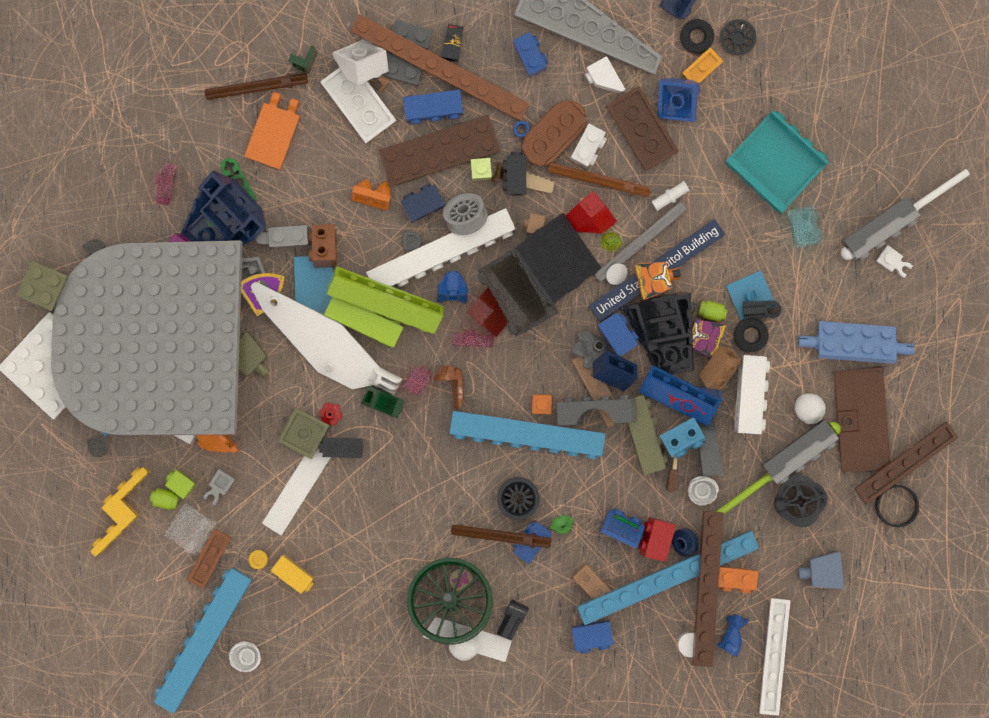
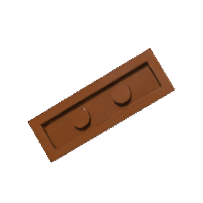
(209, 558)

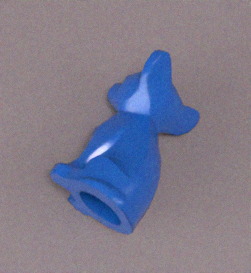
(732, 639)

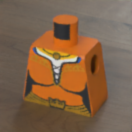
(655, 278)

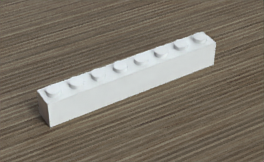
(441, 251)

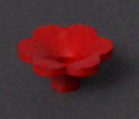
(334, 410)

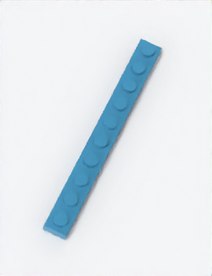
(661, 580)

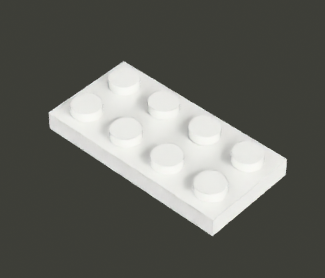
(359, 105)

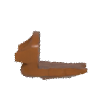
(457, 382)

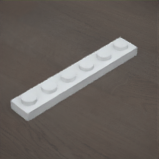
(774, 656)

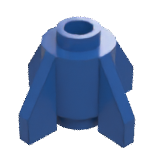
(452, 288)

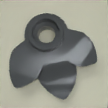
(587, 348)

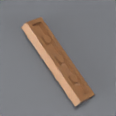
(595, 387)

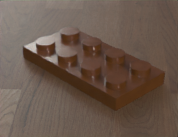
(642, 128)

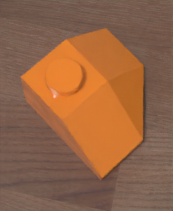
(217, 443)

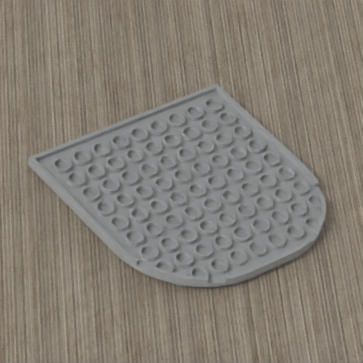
(151, 339)

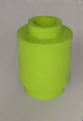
(713, 311)
(164, 499)

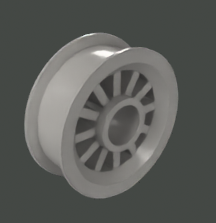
(465, 214)

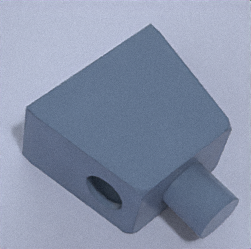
(824, 571)

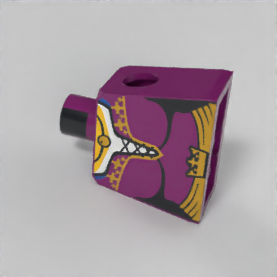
(707, 336)

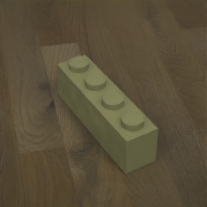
(645, 439)

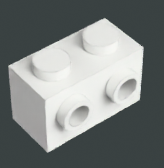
(588, 145)

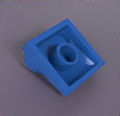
(678, 99)

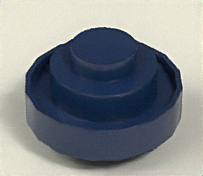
(685, 542)

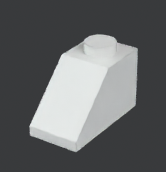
(604, 76)

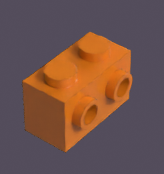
(738, 578)

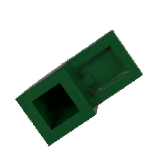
(382, 402)

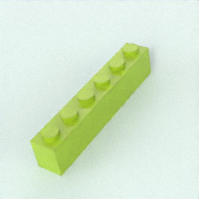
(385, 300)

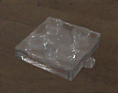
(190, 529)

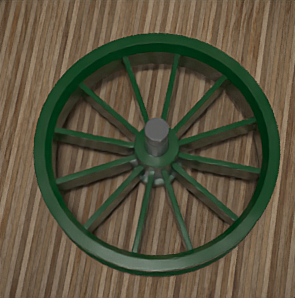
(449, 601)

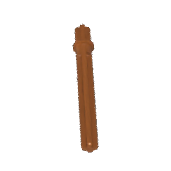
(625, 186)

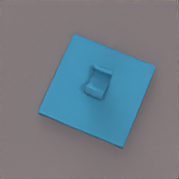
(749, 289)

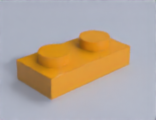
(703, 66)

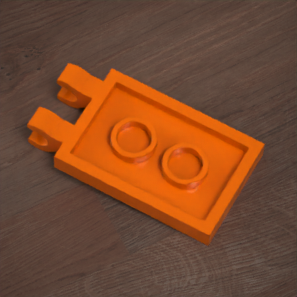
(273, 133)

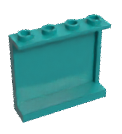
(777, 161)

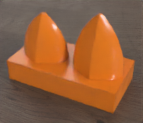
(379, 198)

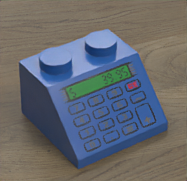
(622, 528)

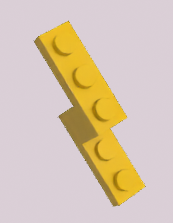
(119, 510)

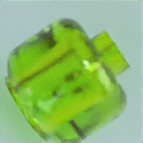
(611, 241)

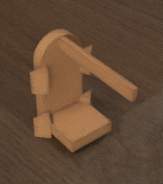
(384, 81)

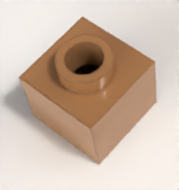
(533, 223)

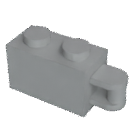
(285, 237)

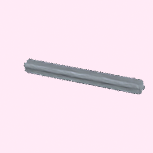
(642, 240)

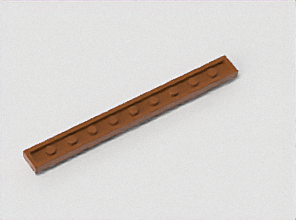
(439, 67)

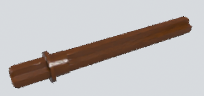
(256, 86)
(502, 536)

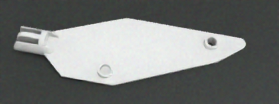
(324, 343)

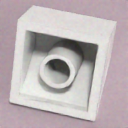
(361, 61)

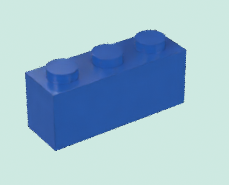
(433, 106)

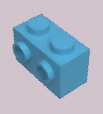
(683, 438)

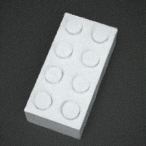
(750, 394)

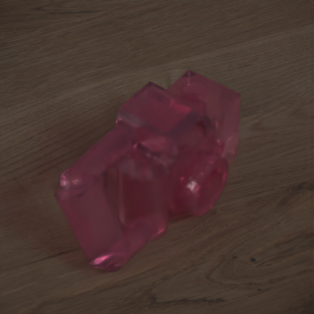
(166, 182)
(471, 339)

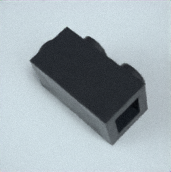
(516, 174)
(341, 447)

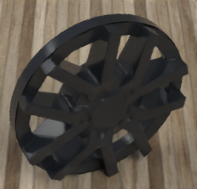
(738, 37)

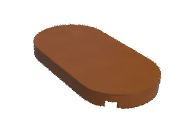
(554, 132)

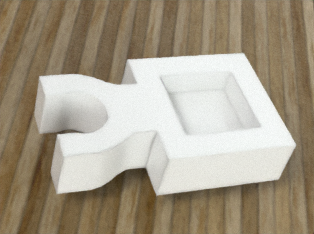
(891, 260)

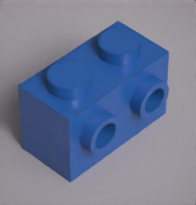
(529, 54)
(618, 334)
(526, 552)
(592, 636)

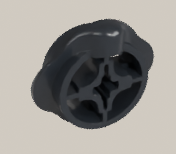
(797, 481)

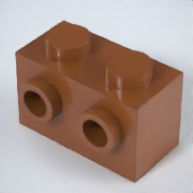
(323, 245)

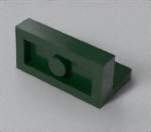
(304, 64)

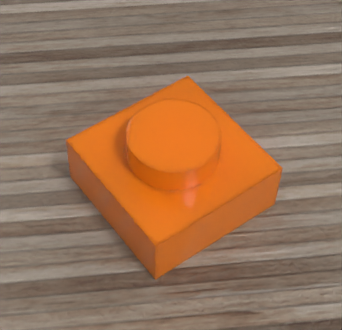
(541, 404)

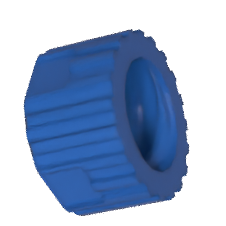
(519, 123)

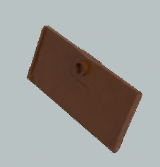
(862, 419)

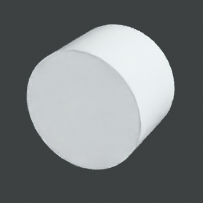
(685, 643)

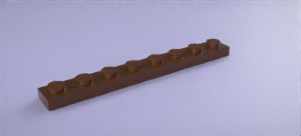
(707, 588)

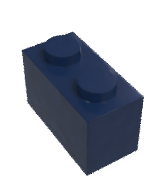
(422, 203)
(615, 371)

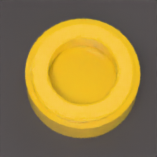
(258, 559)

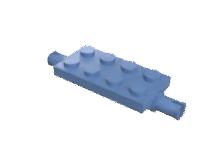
(856, 342)

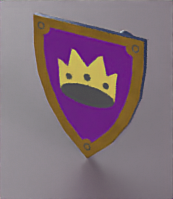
(270, 280)

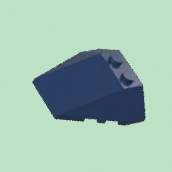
(227, 208)

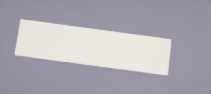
(295, 492)
(489, 644)

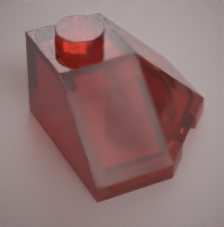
(488, 313)

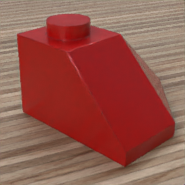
(591, 215)

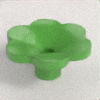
(562, 524)

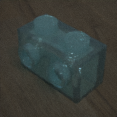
(804, 227)

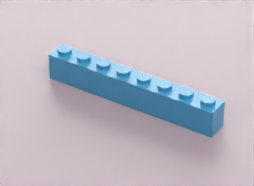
(527, 433)
(203, 640)

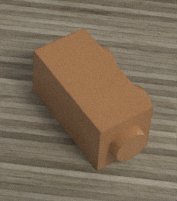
(720, 368)
(590, 582)

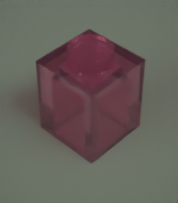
(418, 380)

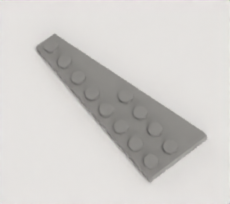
(591, 28)

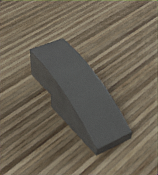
(709, 452)

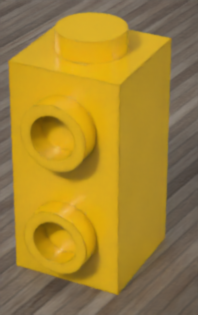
(293, 574)

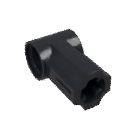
(758, 309)
(513, 617)

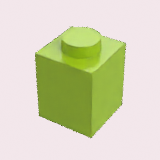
(180, 483)

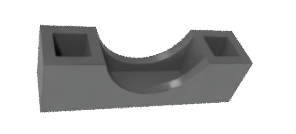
(620, 410)

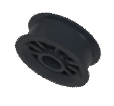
(505, 509)

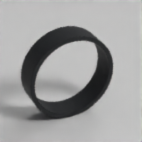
(913, 516)

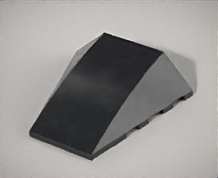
(665, 330)

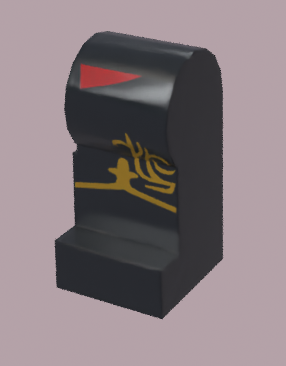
(452, 43)

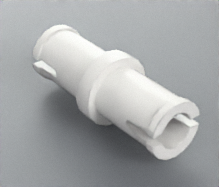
(670, 195)

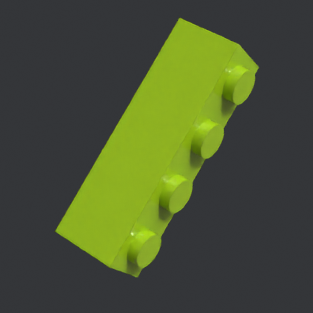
(364, 322)

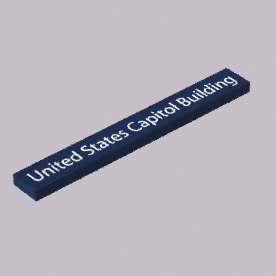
(674, 258)

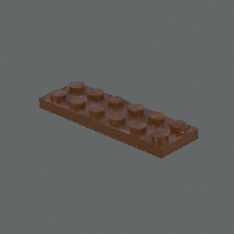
(439, 150)

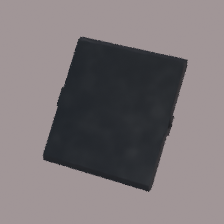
(556, 258)

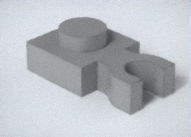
(220, 484)

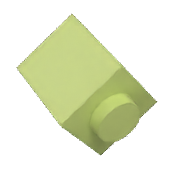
(481, 169)

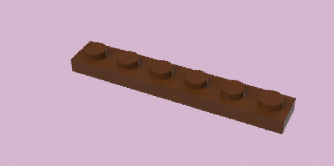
(906, 463)

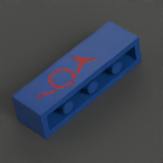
(680, 395)

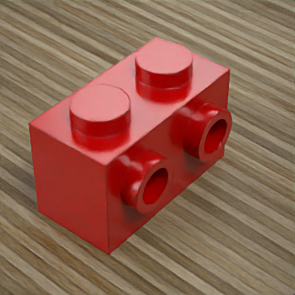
(656, 539)

